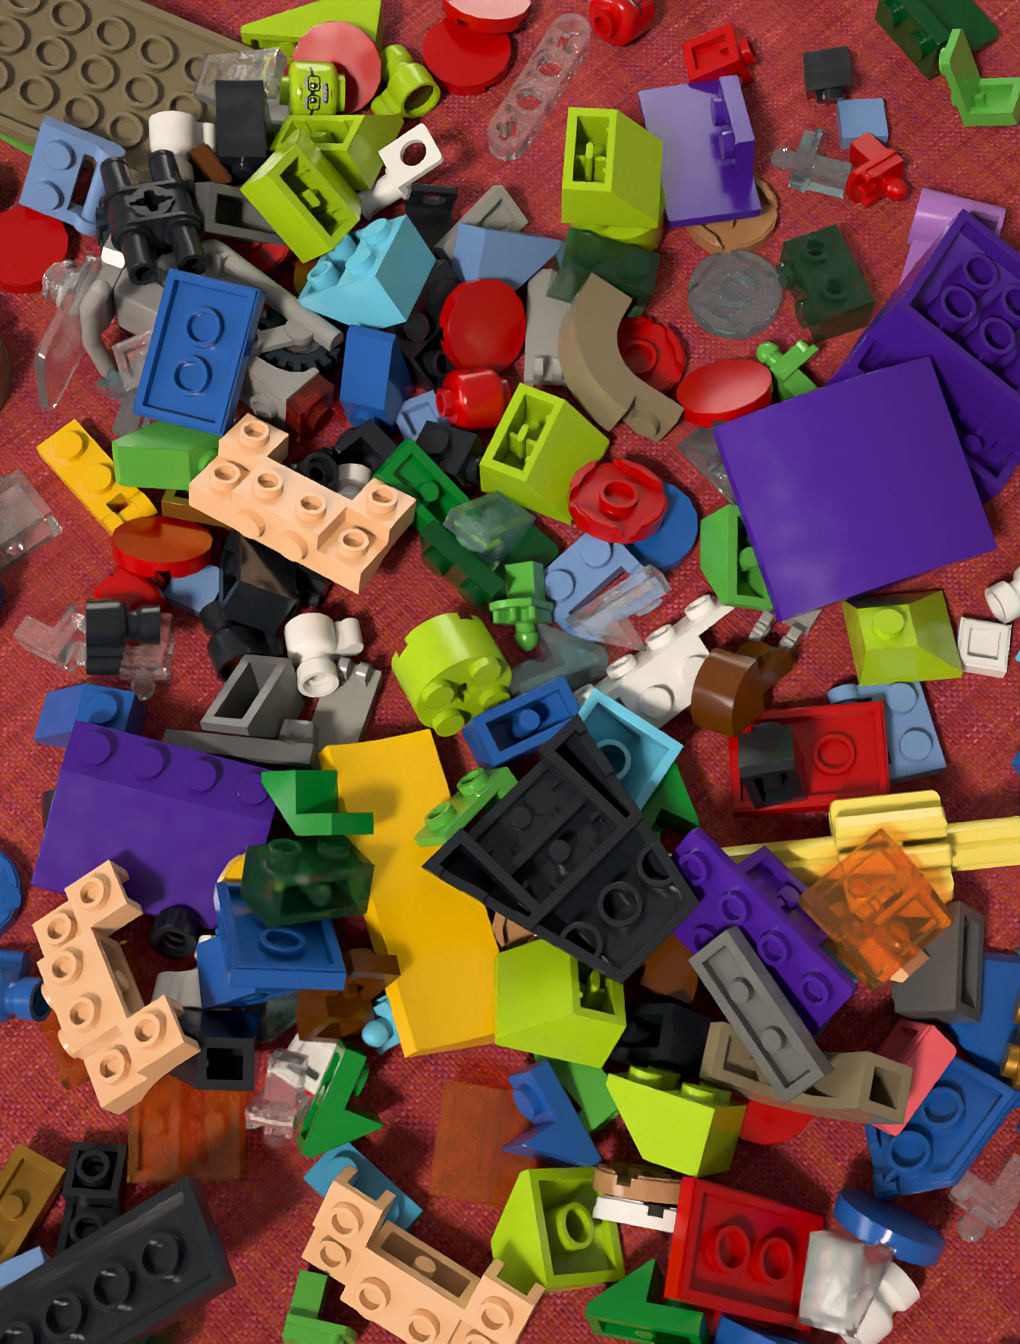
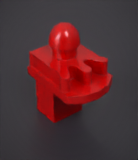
(876, 172)

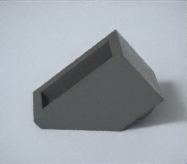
(231, 215)
(256, 698)
(951, 980)

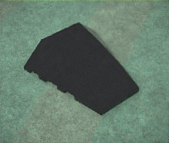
(572, 861)

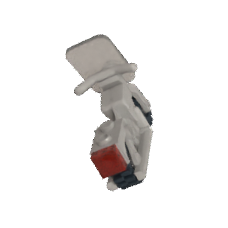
(291, 357)

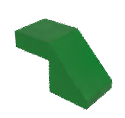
(311, 803)

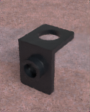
(431, 215)

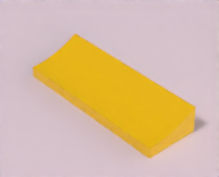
(433, 928)

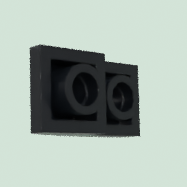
(92, 1190)

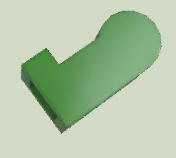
(586, 1091)

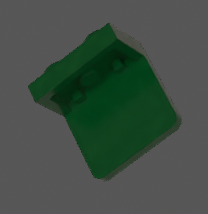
(925, 27)
(470, 576)

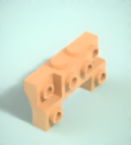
(295, 514)
(97, 997)
(407, 1282)

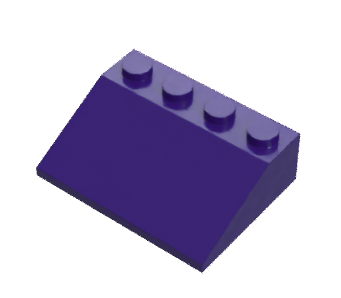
(156, 813)

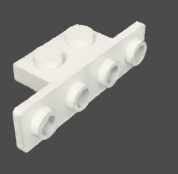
(661, 679)

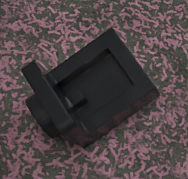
(827, 74)
(455, 453)

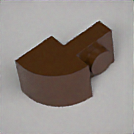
(732, 686)
(668, 974)
(343, 1014)

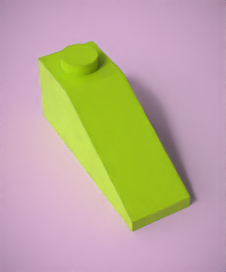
(289, 27)

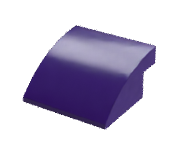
(966, 316)
(854, 488)

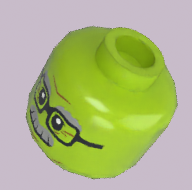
(312, 88)

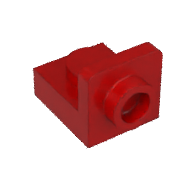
(719, 55)

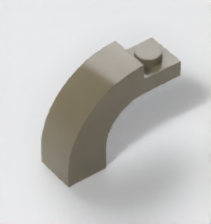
(597, 371)
(858, 1090)

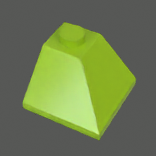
(901, 638)
(551, 1234)

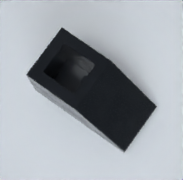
(228, 1053)

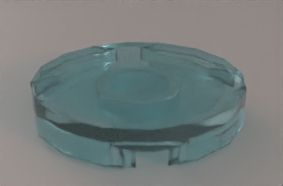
(734, 294)

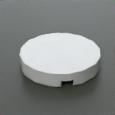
(635, 1213)

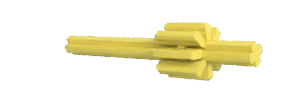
(917, 827)

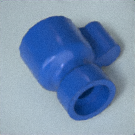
(20, 994)

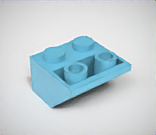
(371, 275)

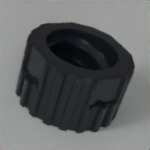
(176, 921)

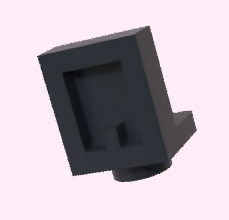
(364, 445)

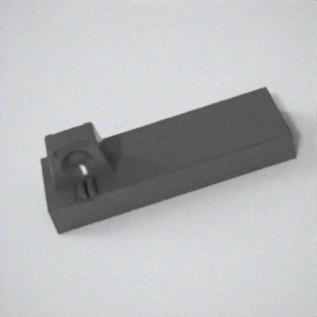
(293, 750)
(760, 1014)

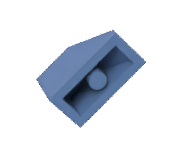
(500, 254)

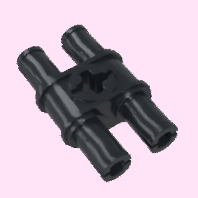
(152, 216)

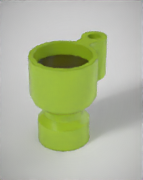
(410, 86)

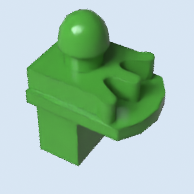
(786, 369)
(524, 603)
(304, 1320)

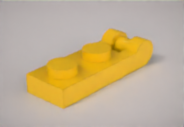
(92, 477)

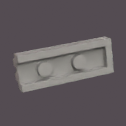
(542, 333)
(347, 710)

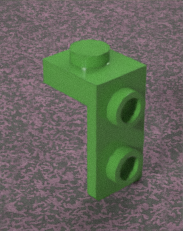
(977, 98)
(476, 791)

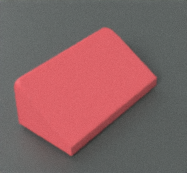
(926, 1052)

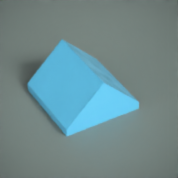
(631, 745)

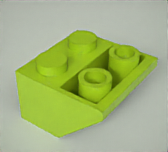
(347, 142)
(610, 170)
(303, 197)
(539, 451)
(556, 1005)
(678, 1122)

